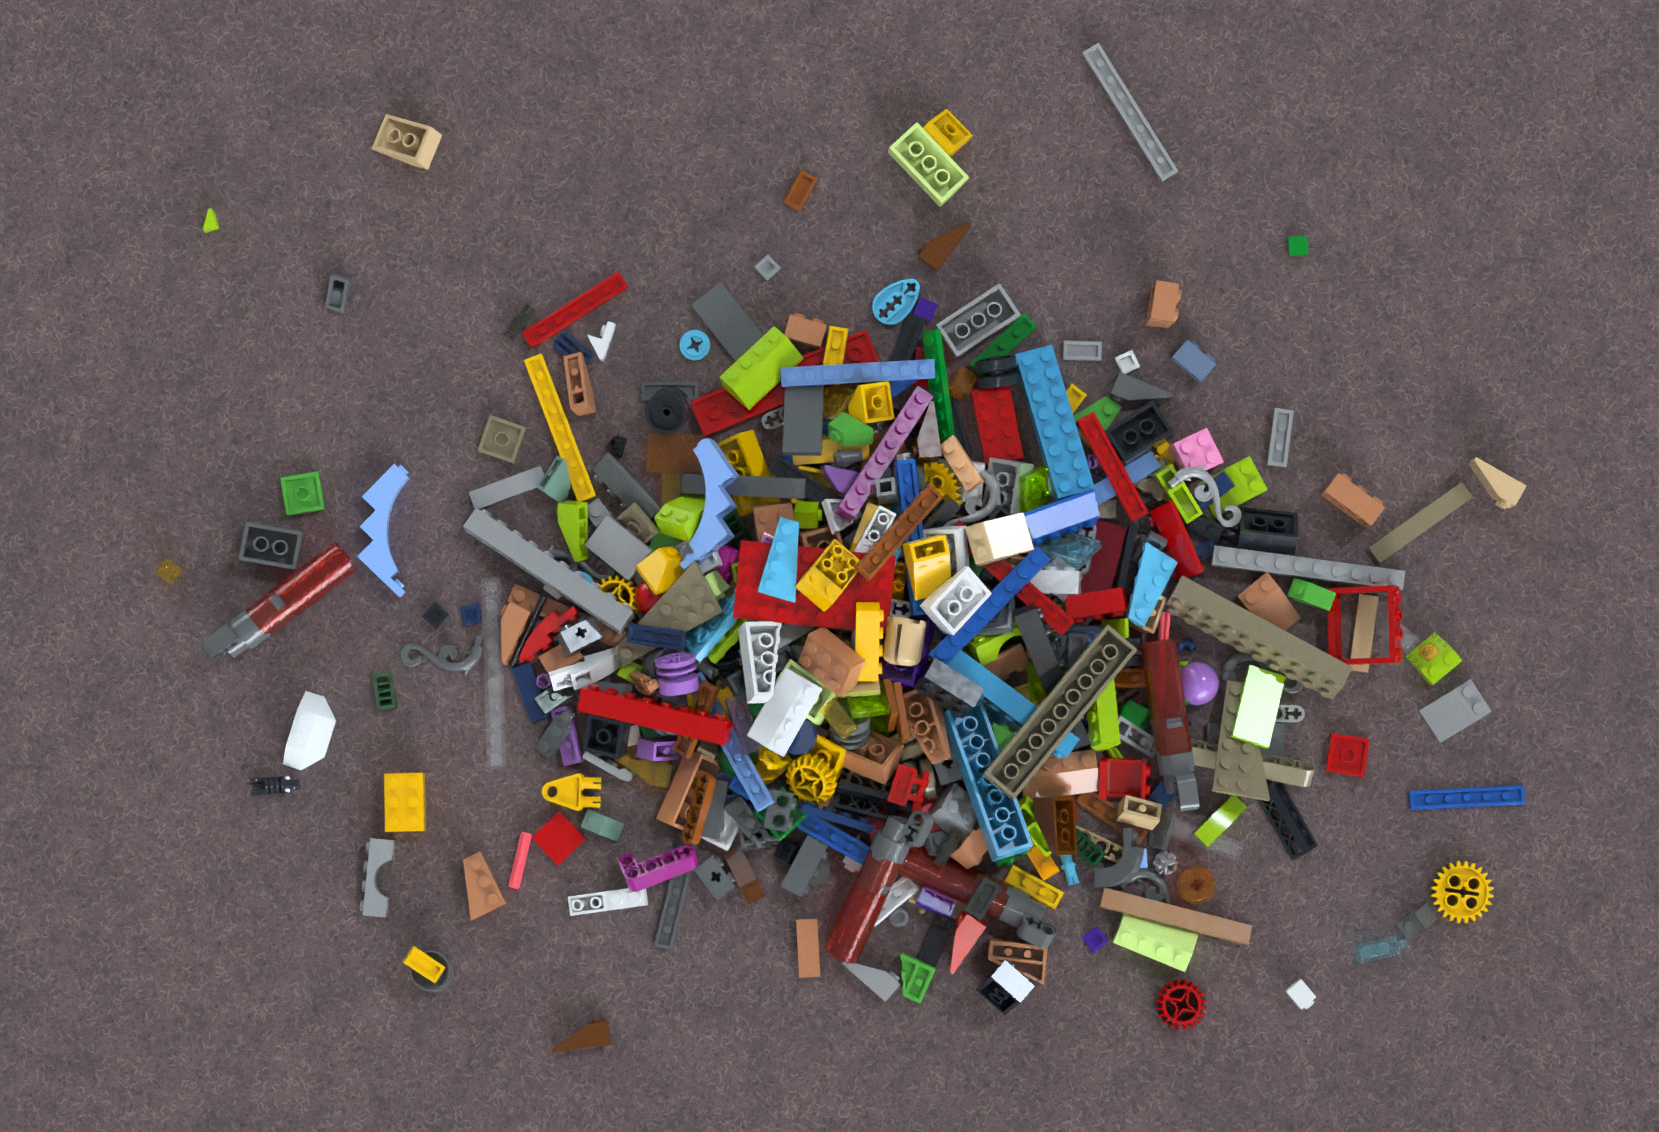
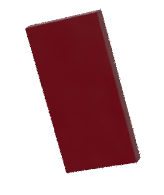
(1106, 560)

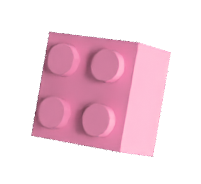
(1196, 451)

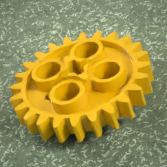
(949, 484)
(1460, 908)

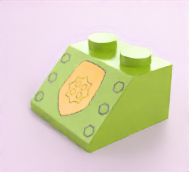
(1433, 659)

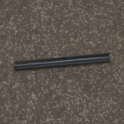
(528, 630)

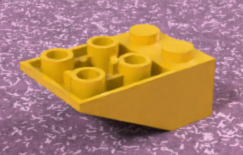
(927, 564)
(828, 575)

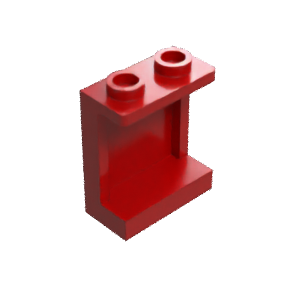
(1124, 777)

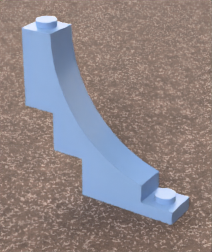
(712, 530)
(378, 553)

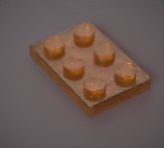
(673, 453)

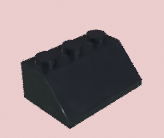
(1267, 531)

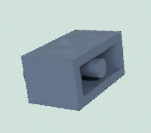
(1193, 360)

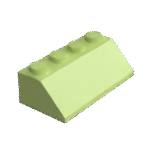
(928, 164)
(1156, 940)

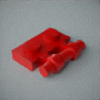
(903, 784)

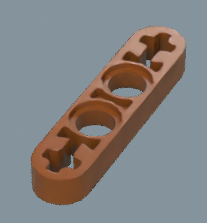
(692, 835)

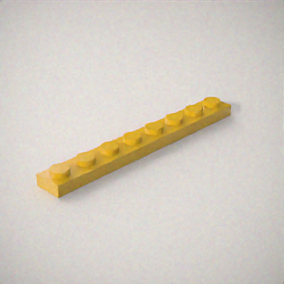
(559, 427)

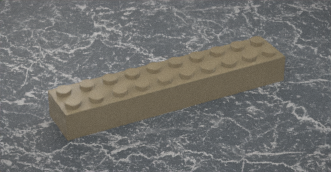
(1257, 638)
(1059, 712)

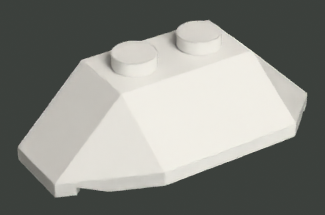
(309, 732)

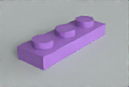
(570, 748)

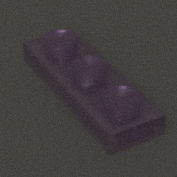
(742, 722)

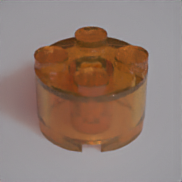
(1204, 891)

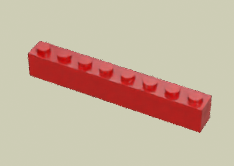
(655, 715)

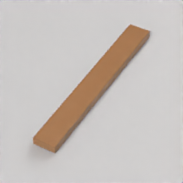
(1175, 916)

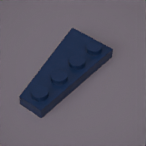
(829, 814)

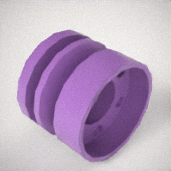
(677, 674)

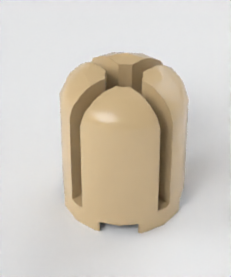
(903, 641)

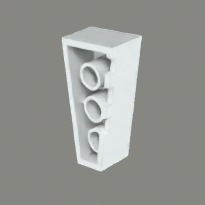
(759, 658)

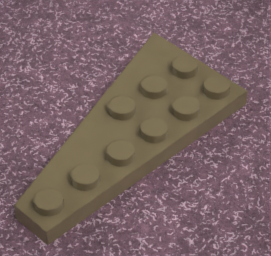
(682, 607)
(1238, 763)

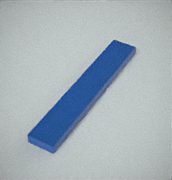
(1467, 797)

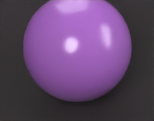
(1199, 683)

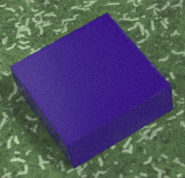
(925, 308)
(1095, 939)

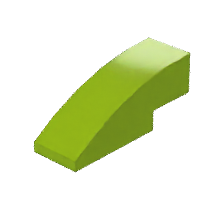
(1179, 494)
(1220, 820)
(1035, 833)

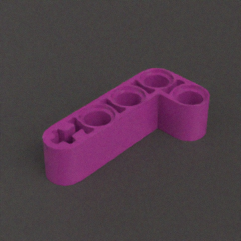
(657, 869)

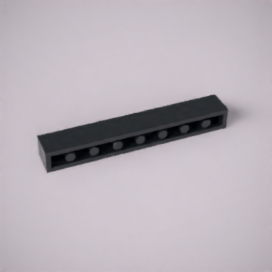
(1044, 658)

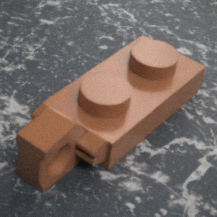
(644, 683)

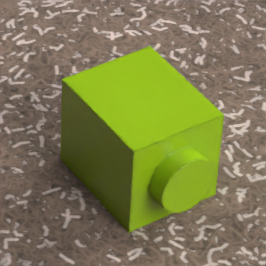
(808, 514)

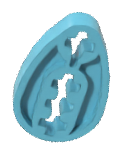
(886, 296)

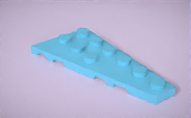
(705, 636)

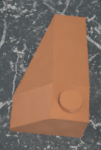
(927, 726)

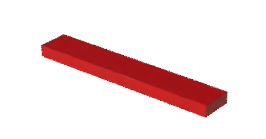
(575, 310)
(1112, 466)

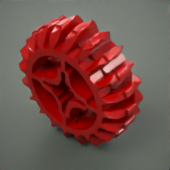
(1196, 1011)

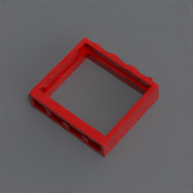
(1394, 617)

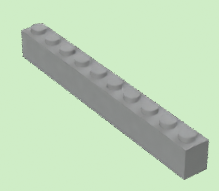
(1305, 567)
(549, 571)

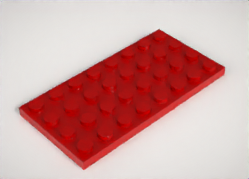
(841, 615)

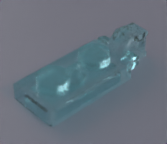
(1378, 949)

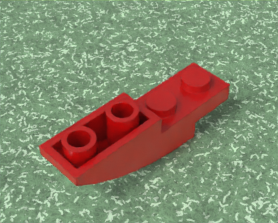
(541, 636)

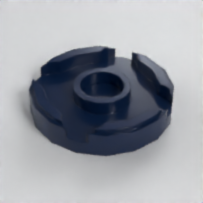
(804, 740)

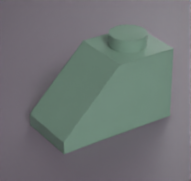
(556, 480)
(602, 825)

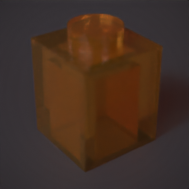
(961, 383)

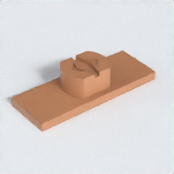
(808, 948)

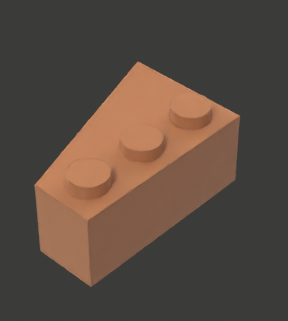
(970, 848)
(1027, 957)

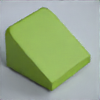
(211, 221)

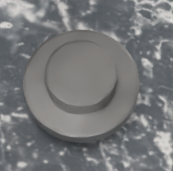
(899, 917)

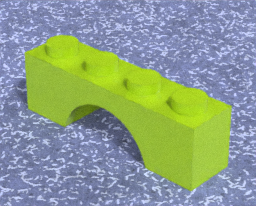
(986, 648)

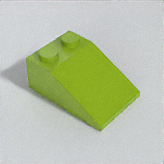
(1247, 482)
(681, 516)

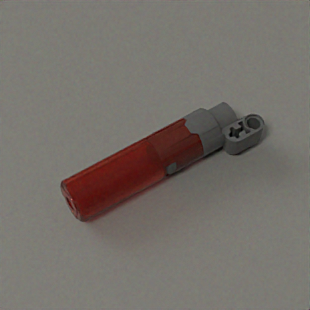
(281, 603)
(1170, 721)
(961, 883)
(874, 884)

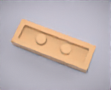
(961, 464)

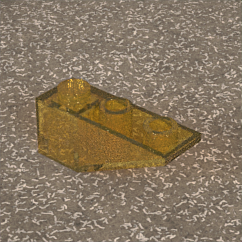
(652, 773)

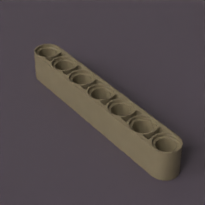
(1275, 767)

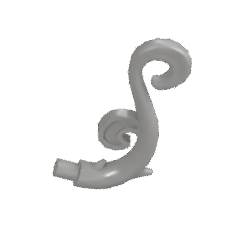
(1212, 492)
(972, 502)

